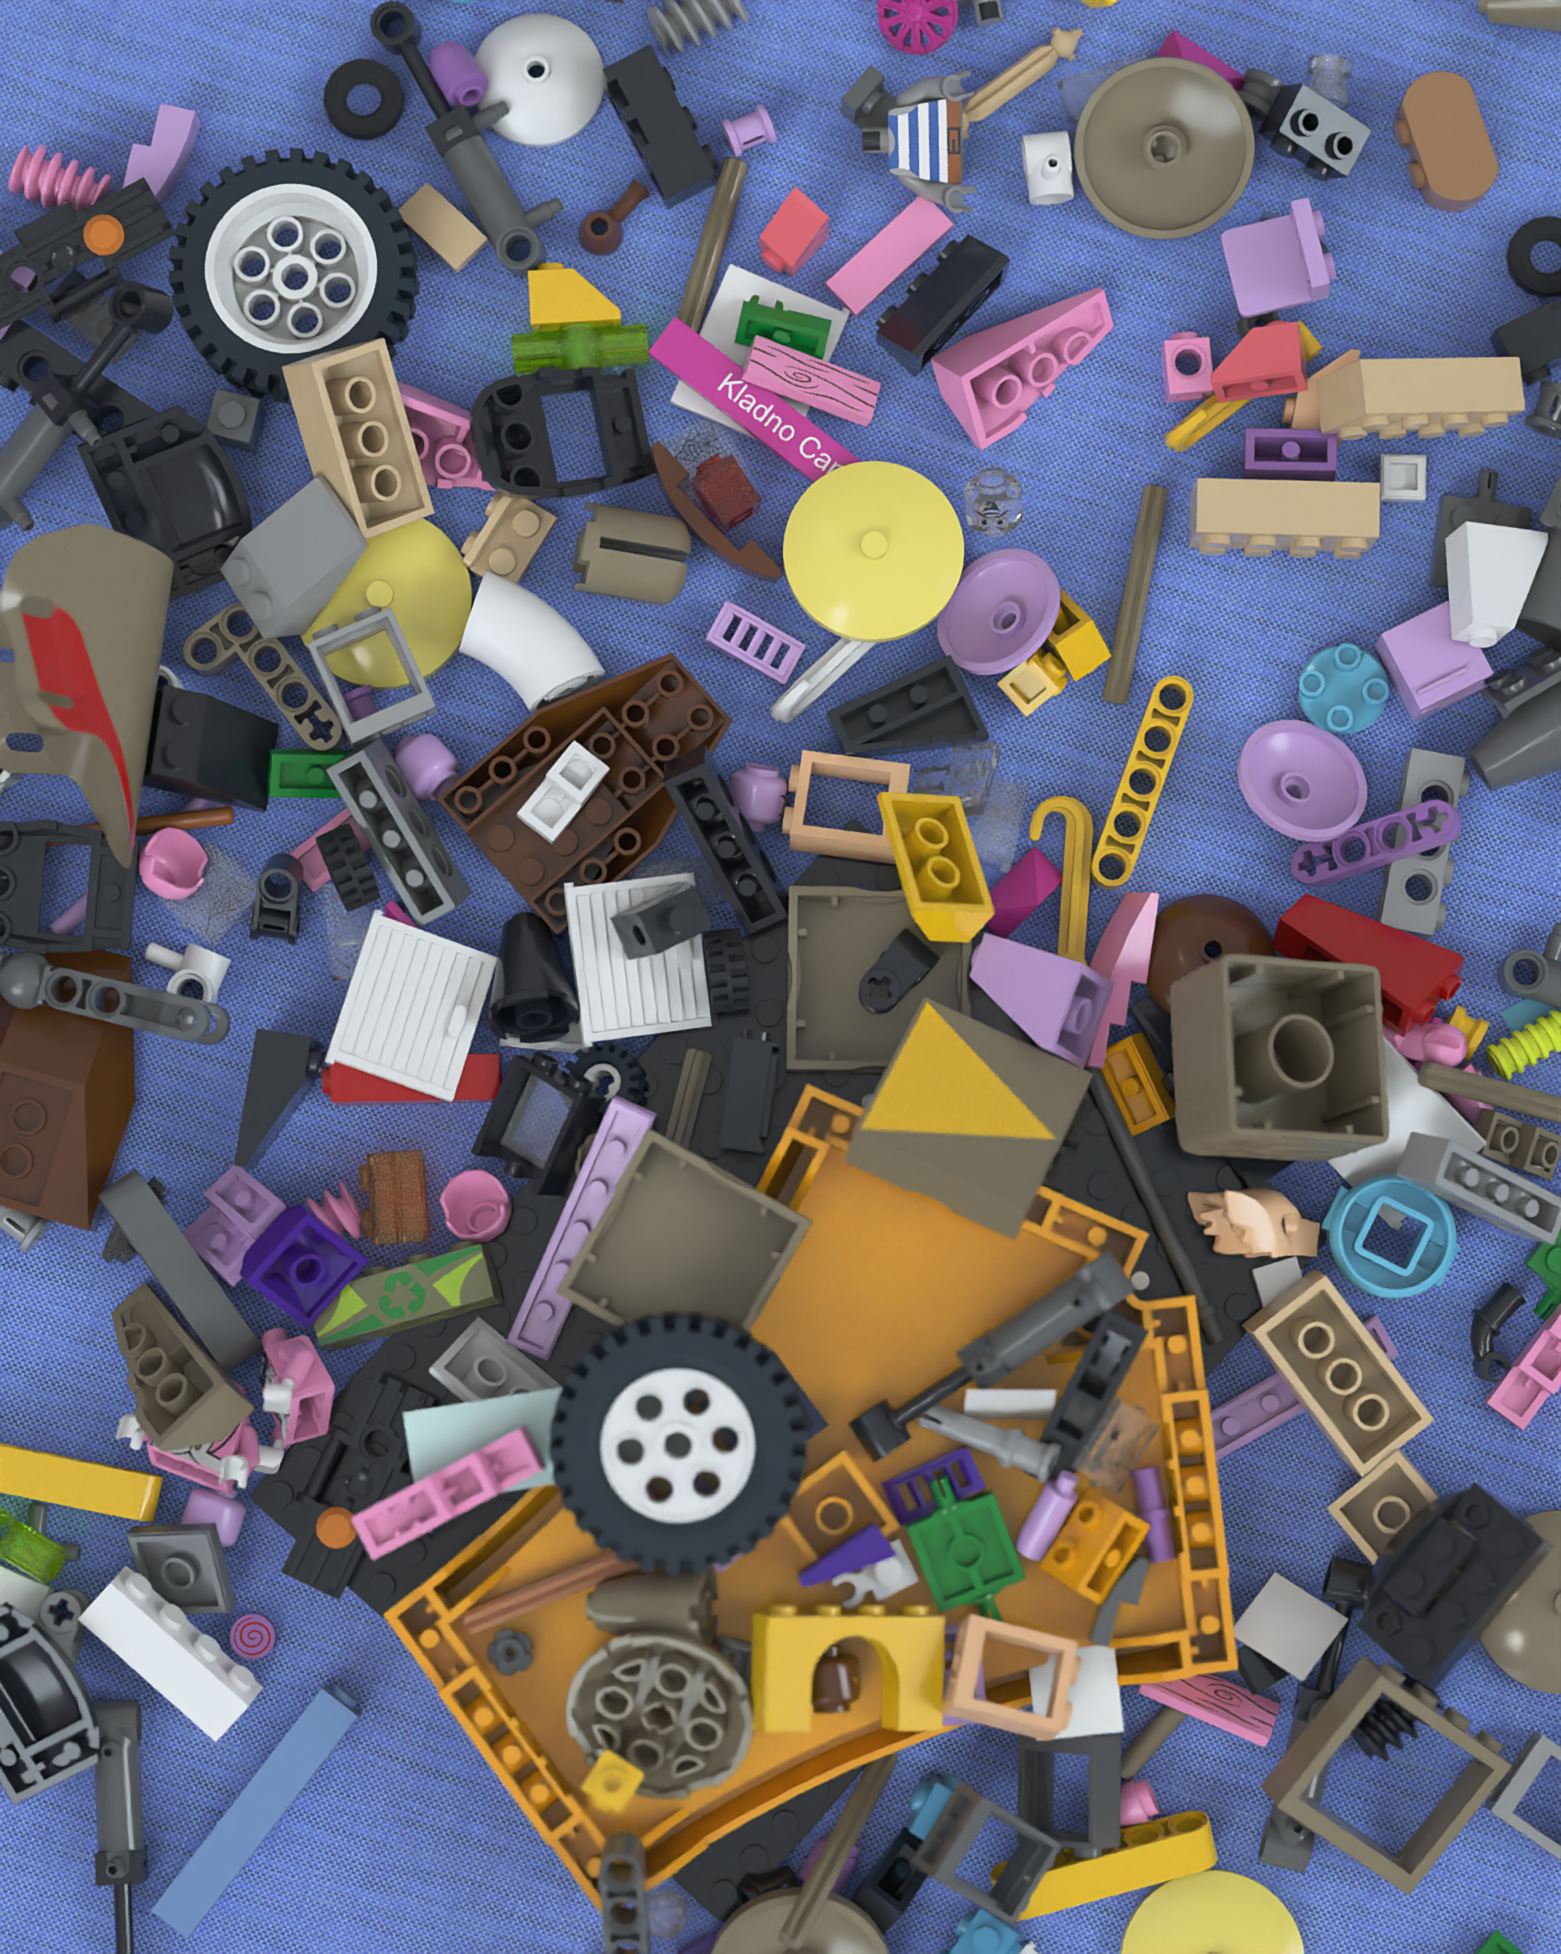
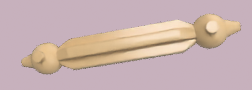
(1019, 76)

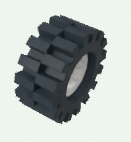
(617, 1063)

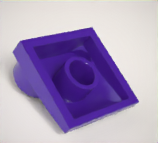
(301, 1263)

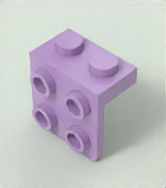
(1278, 261)

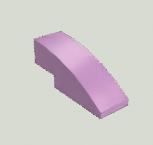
(169, 151)

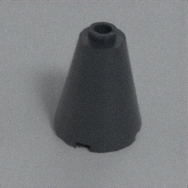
(530, 984)

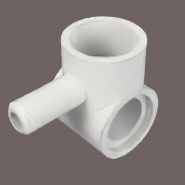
(1048, 167)
(195, 965)

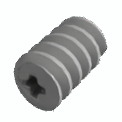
(690, 19)

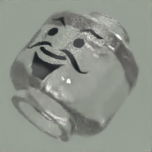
(993, 502)

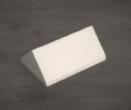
(487, 1367)

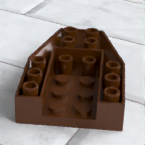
(631, 727)
(65, 1099)

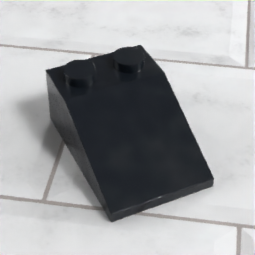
(209, 749)
(277, 1084)

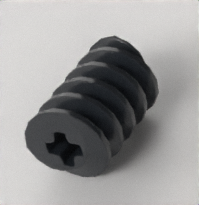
(1388, 1723)

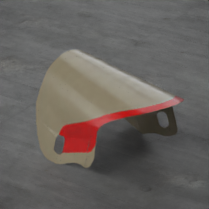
(87, 650)

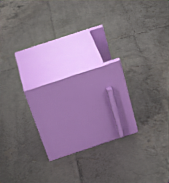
(1429, 665)

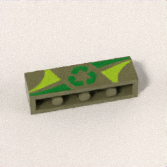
(410, 1296)

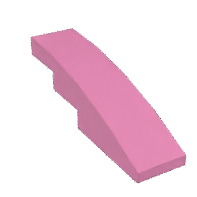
(1124, 960)
(1531, 1375)
(448, 1492)

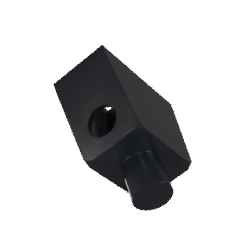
(663, 920)

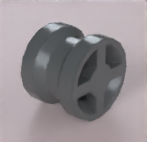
(1259, 92)

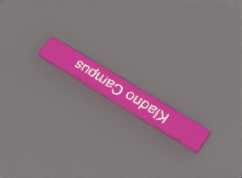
(748, 405)

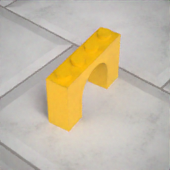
(789, 1644)

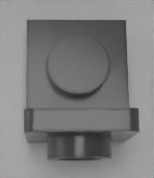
(868, 100)

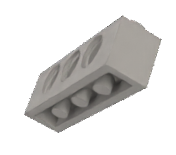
(1396, 909)
(1481, 1187)

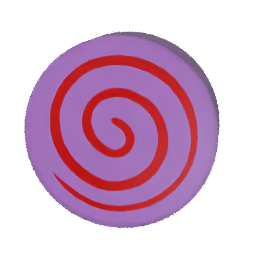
(253, 1636)

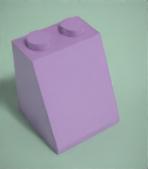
(1045, 994)

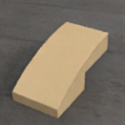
(442, 227)

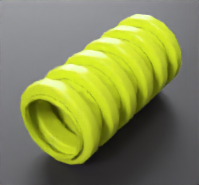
(1526, 1046)

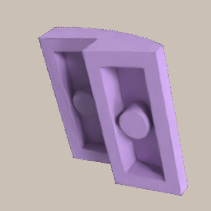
(233, 1222)

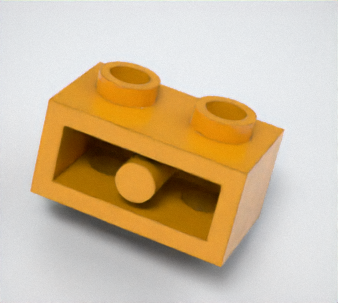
(1094, 1546)

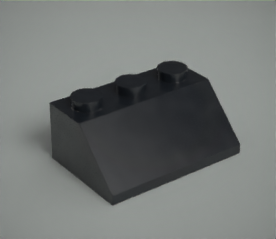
(941, 302)

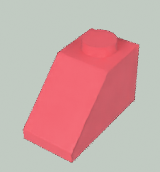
(793, 234)
(1263, 364)

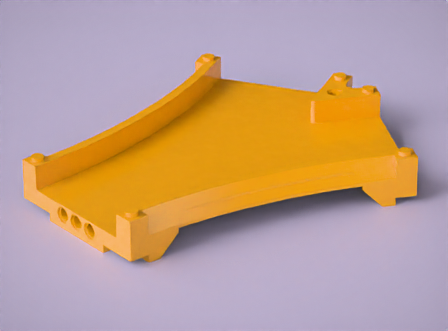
(858, 1318)

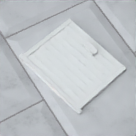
(722, 326)
(637, 994)
(411, 1007)
(1409, 1109)

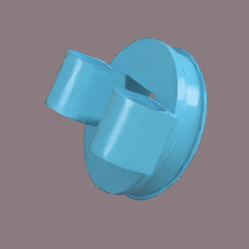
(1429, 1256)

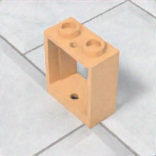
(836, 841)
(964, 1671)

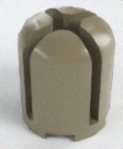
(632, 554)

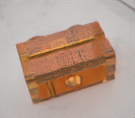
(396, 1198)

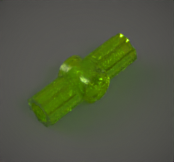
(580, 346)
(30, 1550)

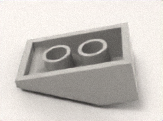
(295, 561)

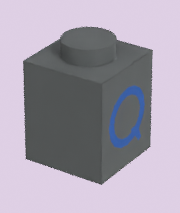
(236, 420)

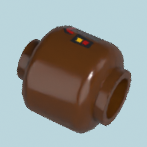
(835, 1681)

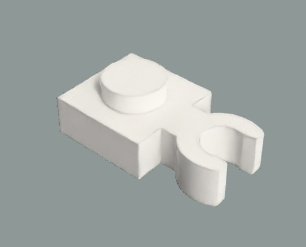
(883, 1577)

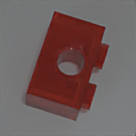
(725, 492)

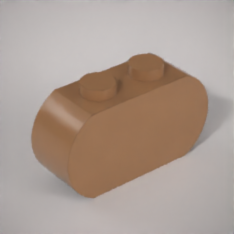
(1446, 142)

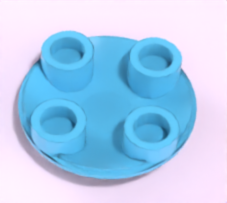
(1343, 689)

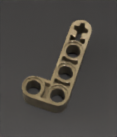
(276, 683)

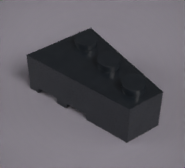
(659, 127)
(1534, 340)
(910, 715)

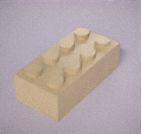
(1420, 397)
(1283, 517)
(1338, 1372)
(1383, 1503)

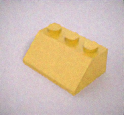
(937, 864)

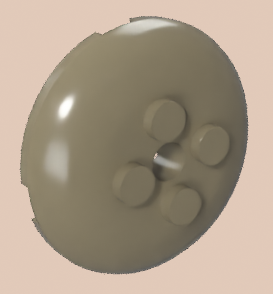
(677, 1749)

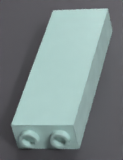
(454, 1431)

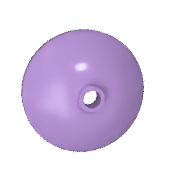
(999, 612)
(1313, 768)

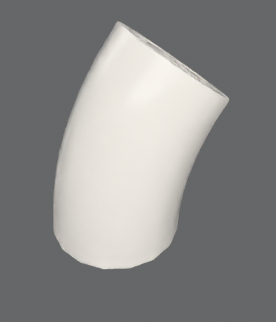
(528, 644)

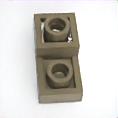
(1518, 1144)

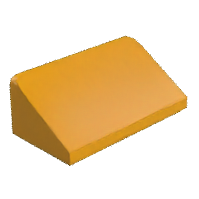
(1136, 1084)

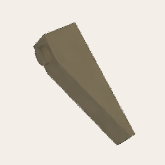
(176, 1383)

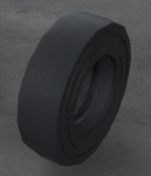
(363, 72)
(1519, 260)

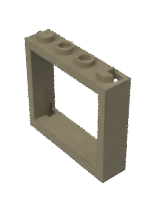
(1332, 1727)

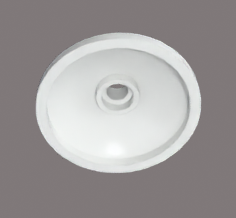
(546, 107)

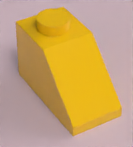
(564, 298)
(1076, 640)

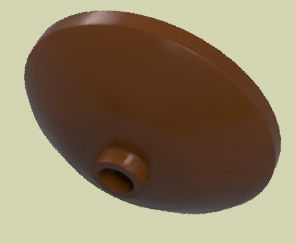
(1189, 927)

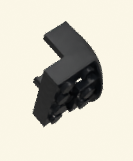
(1424, 1559)

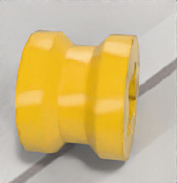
(1473, 1029)

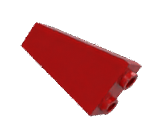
(1410, 969)
(354, 1087)

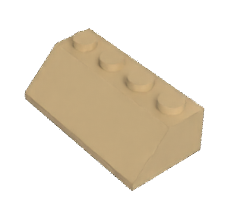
(360, 434)

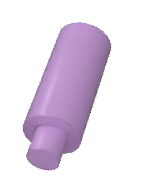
(1047, 1516)

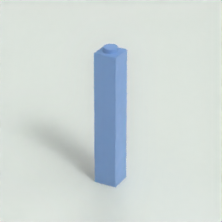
(257, 1809)

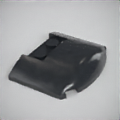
(174, 491)
(44, 1710)

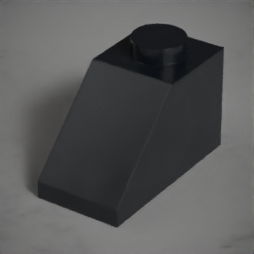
(891, 1882)

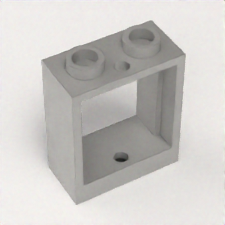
(389, 719)
(1517, 1782)

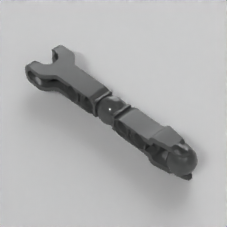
(32, 981)

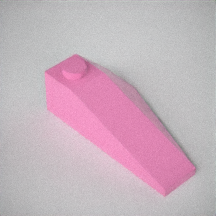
(1007, 367)
(442, 440)

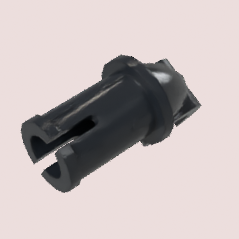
(1486, 1325)

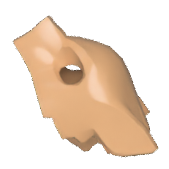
(1254, 1223)

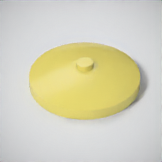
(873, 551)
(429, 592)
(1211, 1915)

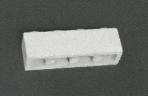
(171, 1653)

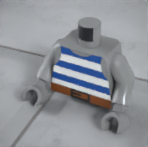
(926, 140)

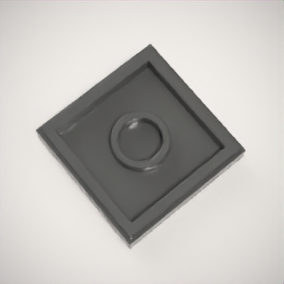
(184, 1566)

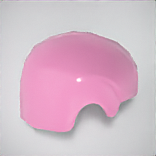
(172, 864)
(476, 1206)

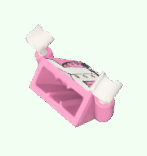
(295, 1392)
(209, 1464)

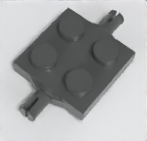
(1482, 508)

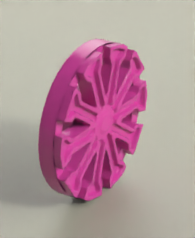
(917, 18)

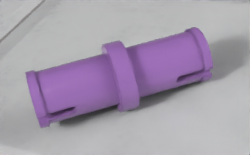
(1153, 1512)

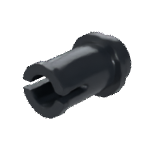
(779, 1879)

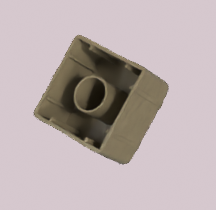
(1279, 1059)

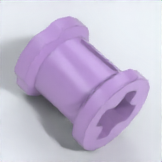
(749, 130)

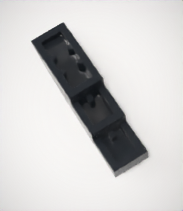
(1092, 1388)

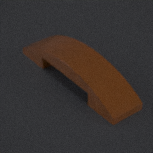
(749, 560)

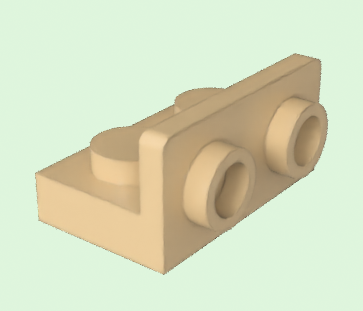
(508, 538)

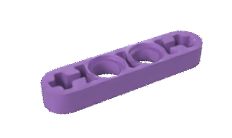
(1375, 841)

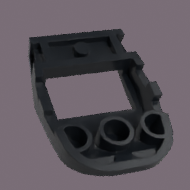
(515, 444)
(21, 888)

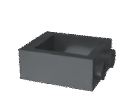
(1037, 1789)
(954, 1835)

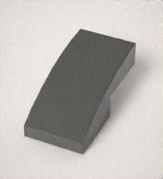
(1127, 1590)

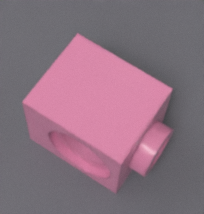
(1186, 387)

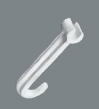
(819, 678)

